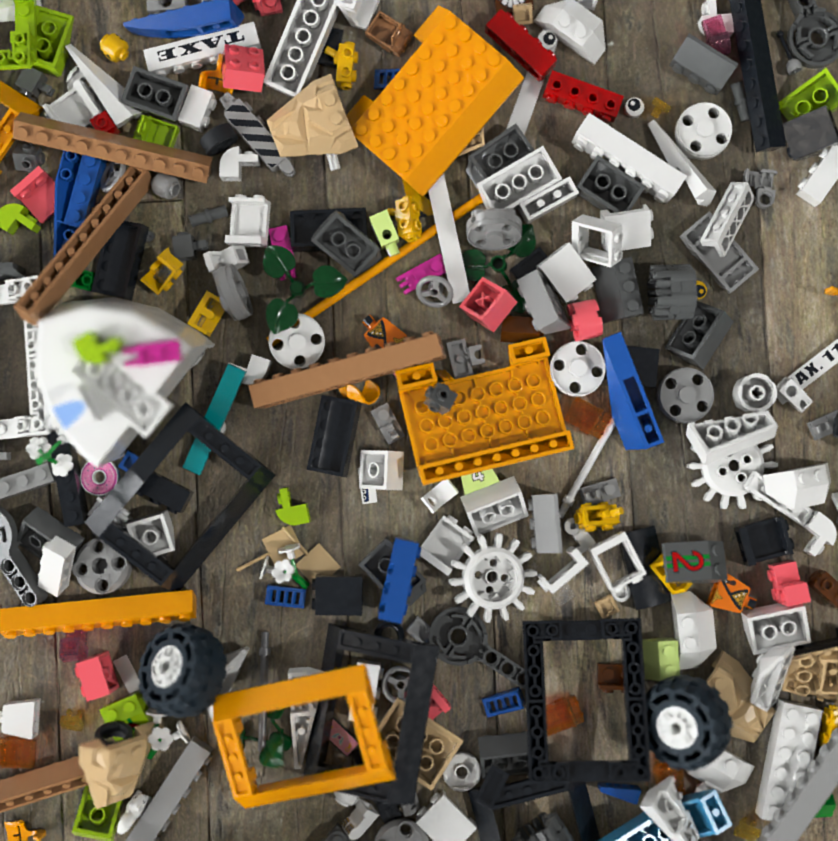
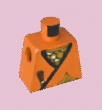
(382, 332)
(731, 595)

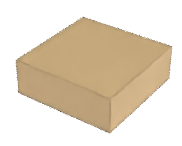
(523, 13)
(606, 606)

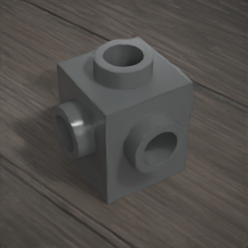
(28, 157)
(439, 398)

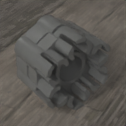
(676, 292)
(553, 831)

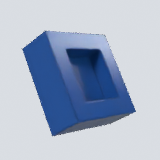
(128, 460)

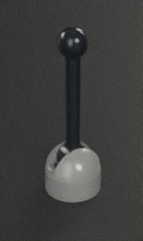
(793, 65)

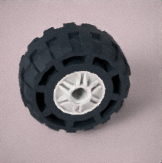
(182, 670)
(687, 722)

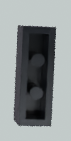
(167, 492)

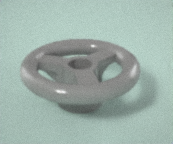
(114, 175)
(434, 289)
(388, 678)

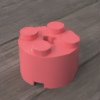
(585, 320)

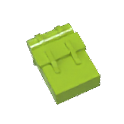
(156, 131)

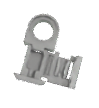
(764, 184)

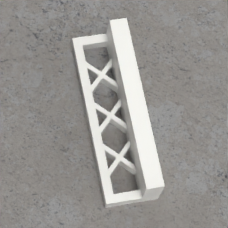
(726, 216)

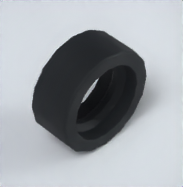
(218, 139)
(114, 729)

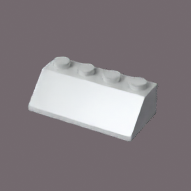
(519, 181)

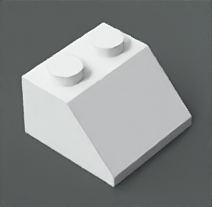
(381, 470)
(154, 532)

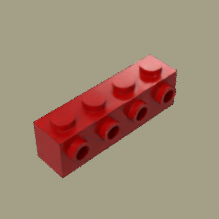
(521, 45)
(582, 97)

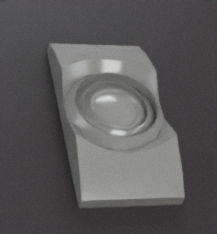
(727, 270)

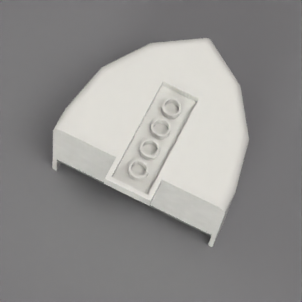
(127, 397)

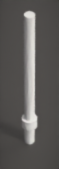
(568, 499)

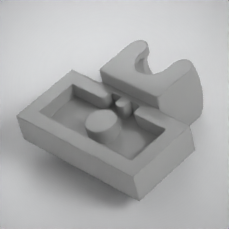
(463, 358)

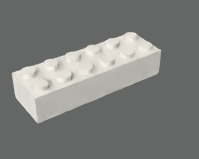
(301, 45)
(602, 140)
(788, 753)

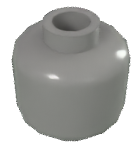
(165, 186)

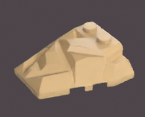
(313, 122)
(814, 675)
(735, 689)
(115, 768)

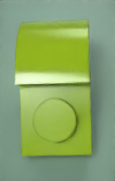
(14, 215)
(92, 349)
(291, 514)

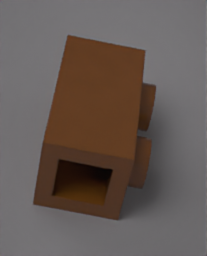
(518, 329)
(825, 586)

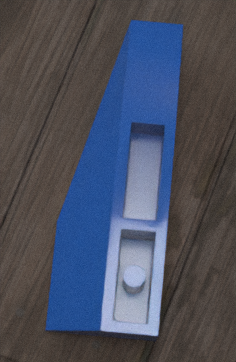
(188, 21)
(75, 194)
(627, 397)

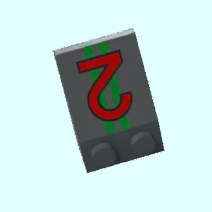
(694, 562)

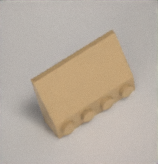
(438, 747)

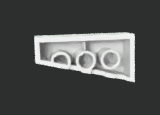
(731, 435)

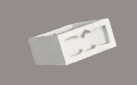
(580, 240)
(608, 543)

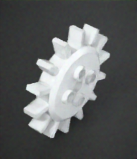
(728, 484)
(502, 592)

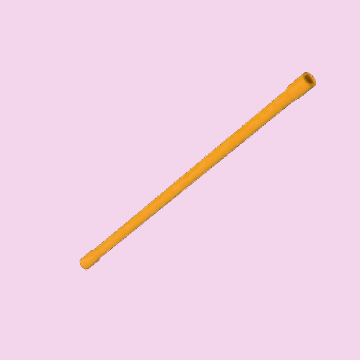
(385, 263)

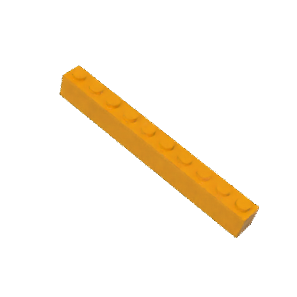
(97, 614)

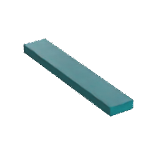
(217, 415)

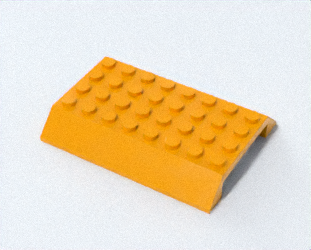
(435, 101)
(493, 421)

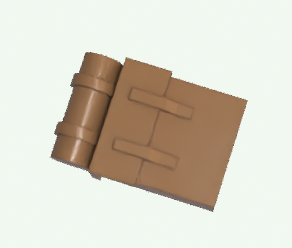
(389, 34)

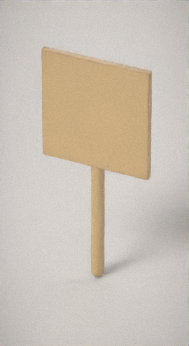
(272, 544)
(316, 561)

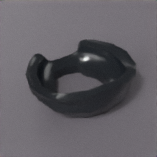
(399, 629)

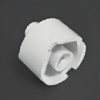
(758, 383)

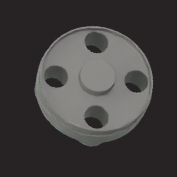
(494, 229)
(233, 292)
(685, 395)
(100, 567)
(392, 832)

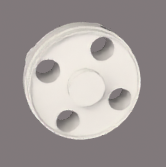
(703, 131)
(298, 342)
(577, 368)

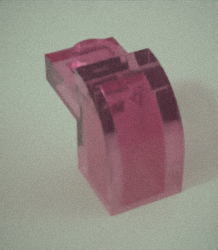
(716, 34)
(74, 647)

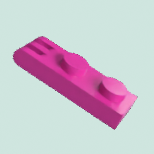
(433, 266)

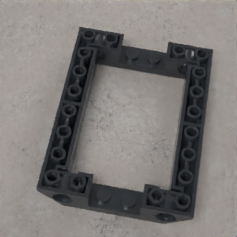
(156, 567)
(423, 663)
(638, 763)
(522, 791)

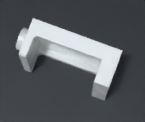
(358, 12)
(75, 106)
(249, 221)
(635, 228)
(567, 273)
(445, 543)
(565, 573)
(444, 820)

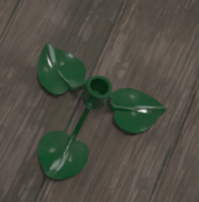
(279, 261)
(475, 262)
(272, 753)

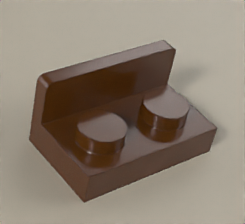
(610, 677)

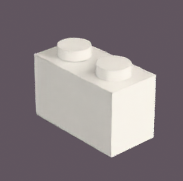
(197, 108)

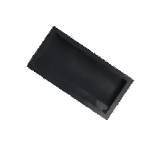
(306, 222)
(121, 261)
(334, 436)
(651, 589)

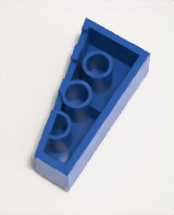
(398, 580)

